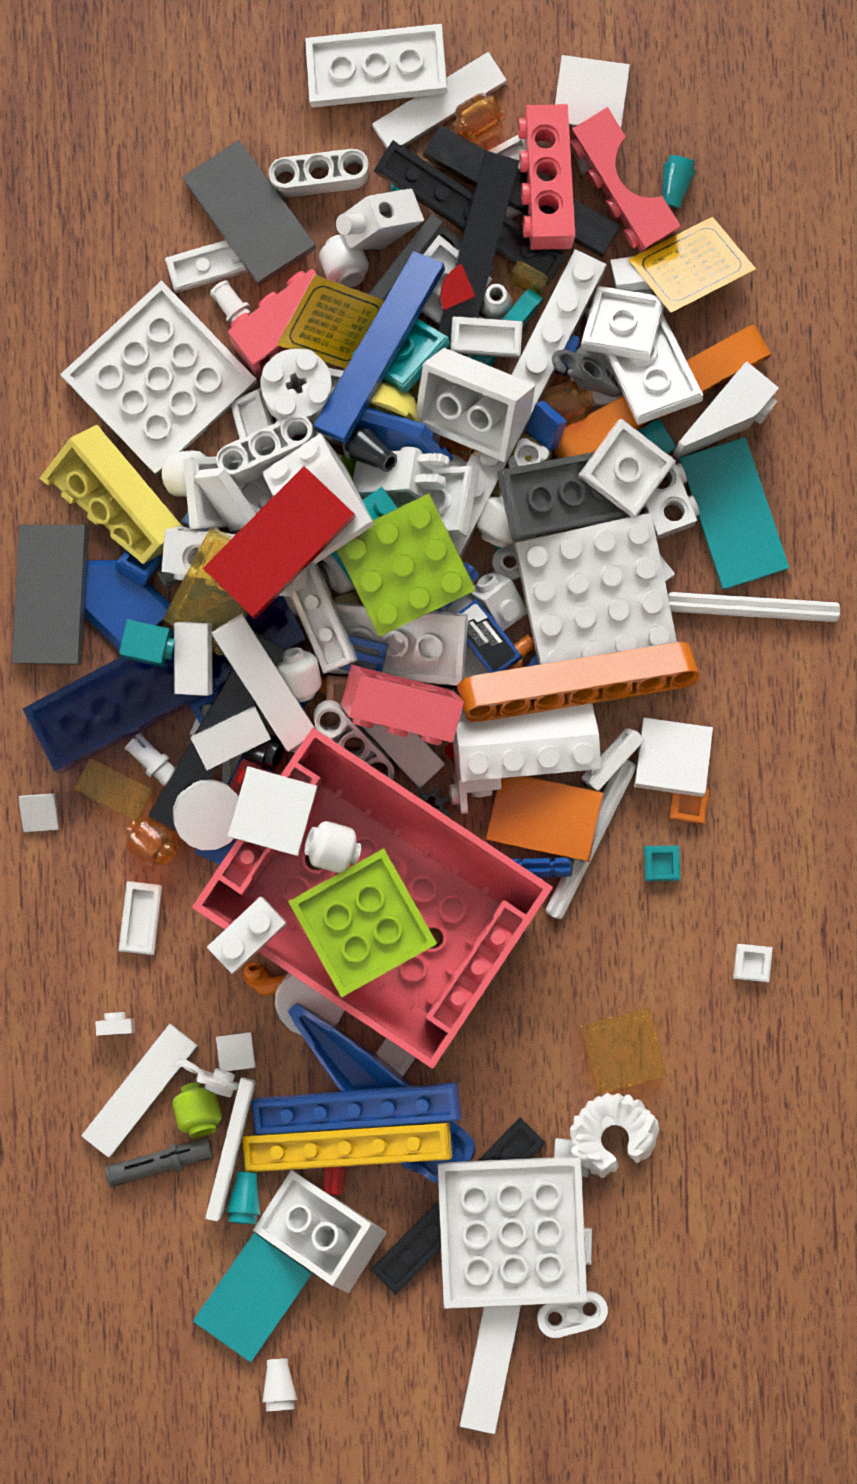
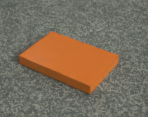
(545, 817)

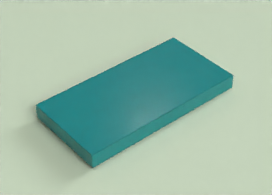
(734, 514)

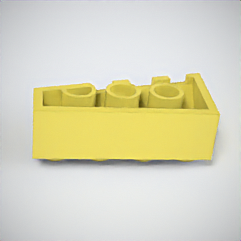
(112, 493)

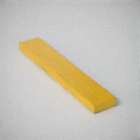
(347, 1147)

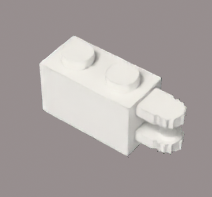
(407, 480)

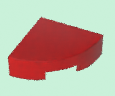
(455, 288)

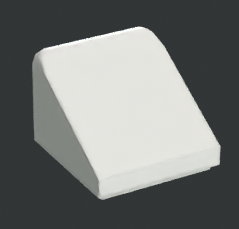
(39, 812)

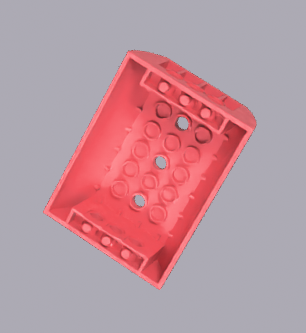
(452, 875)

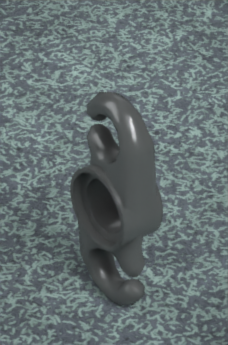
(579, 368)

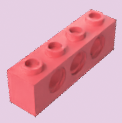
(551, 125)

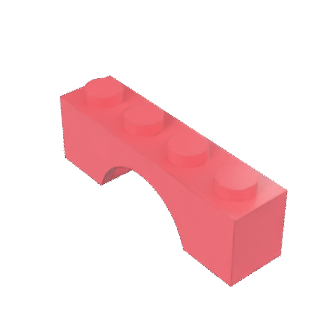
(644, 218)

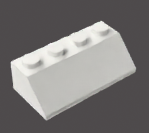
(527, 744)

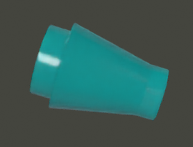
(677, 177)
(244, 1200)

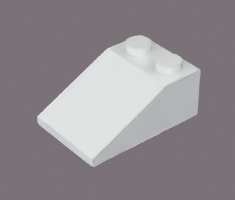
(740, 403)
(328, 467)
(320, 1232)

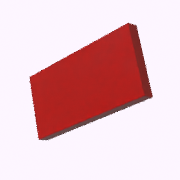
(279, 542)

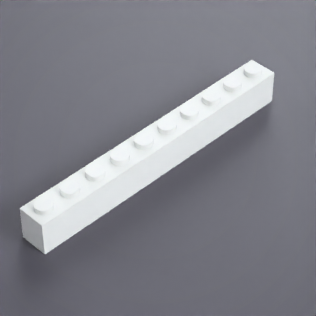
(535, 364)

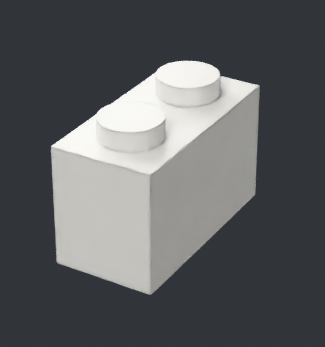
(247, 935)

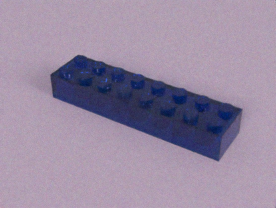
(132, 696)

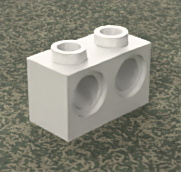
(675, 496)

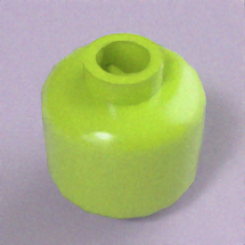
(197, 1110)

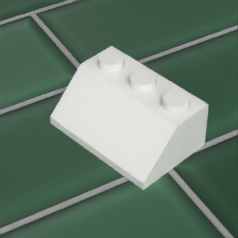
(473, 403)

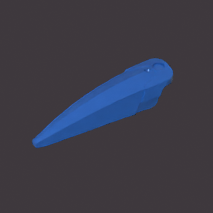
(358, 1068)

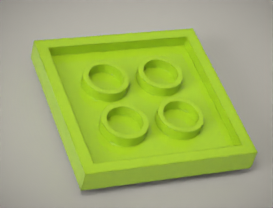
(405, 565)
(362, 922)

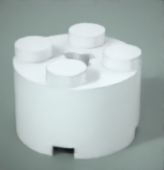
(293, 367)

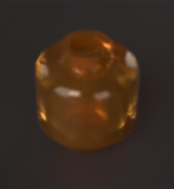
(479, 118)
(570, 401)
(151, 841)

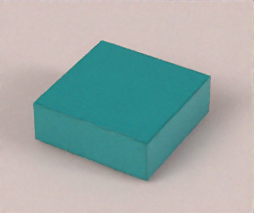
(661, 863)

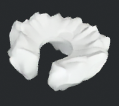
(608, 1111)

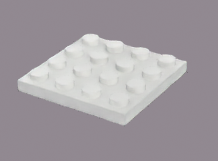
(158, 377)
(595, 590)
(512, 1232)

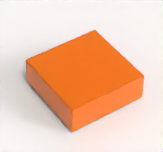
(689, 808)

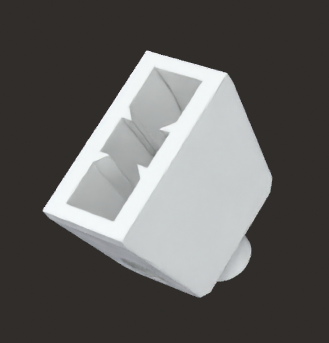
(366, 222)

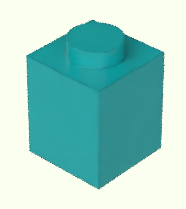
(147, 643)

